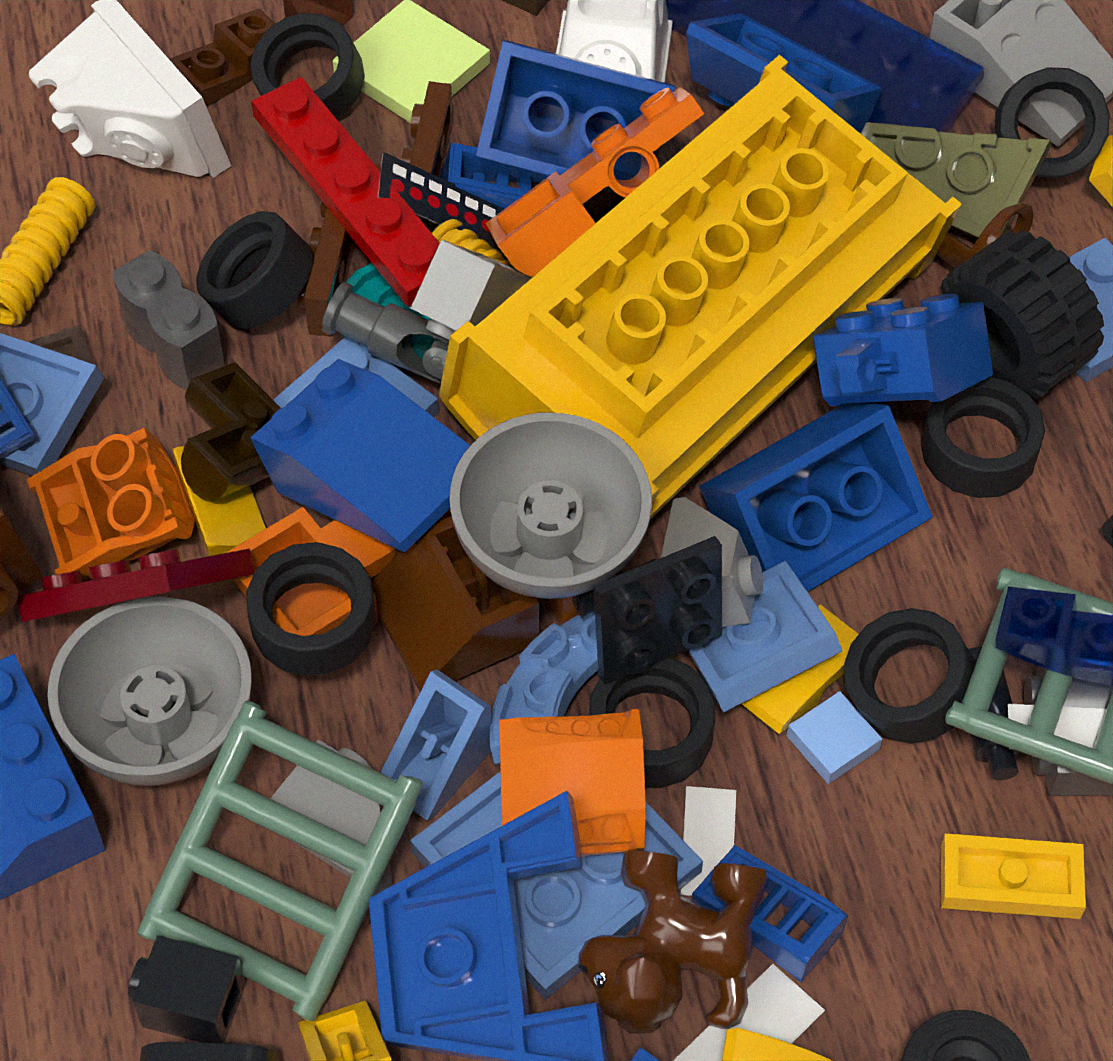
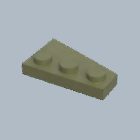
(974, 169)

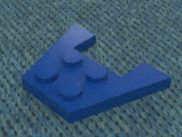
(455, 955)

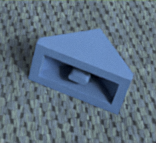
(441, 742)

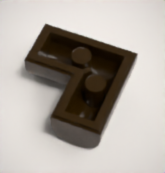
(224, 456)

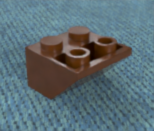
(448, 611)

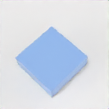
(834, 737)

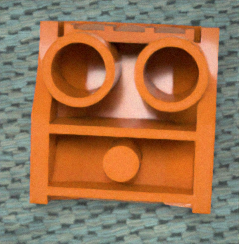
(112, 502)
(589, 757)

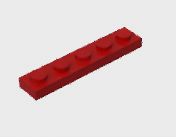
(348, 185)

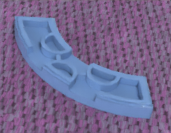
(547, 675)

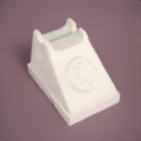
(618, 35)
(128, 97)

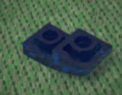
(1055, 636)

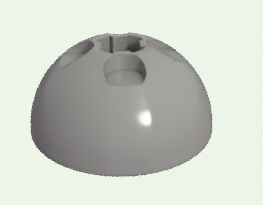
(550, 477)
(132, 668)

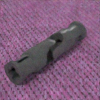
(385, 331)

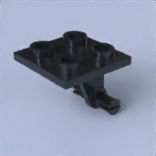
(656, 609)

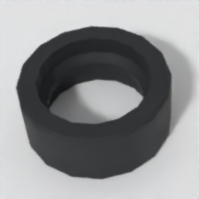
(303, 33)
(1083, 91)
(271, 286)
(979, 475)
(307, 565)
(887, 637)
(691, 691)

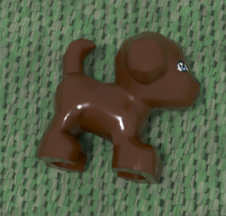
(641, 972)

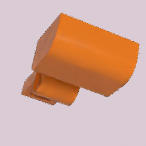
(553, 213)
(315, 606)

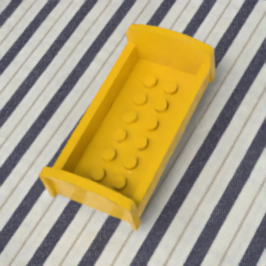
(704, 286)

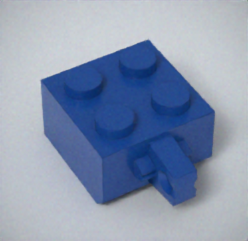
(904, 351)

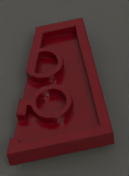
(116, 583)

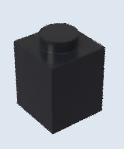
(187, 990)

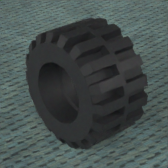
(1035, 309)

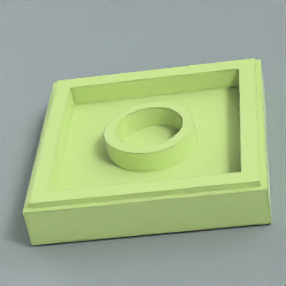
(411, 50)

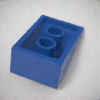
(362, 455)

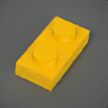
(1012, 876)

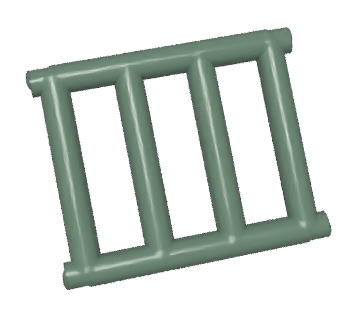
(1038, 736)
(367, 860)

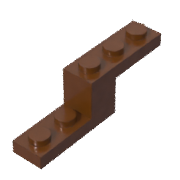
(333, 245)

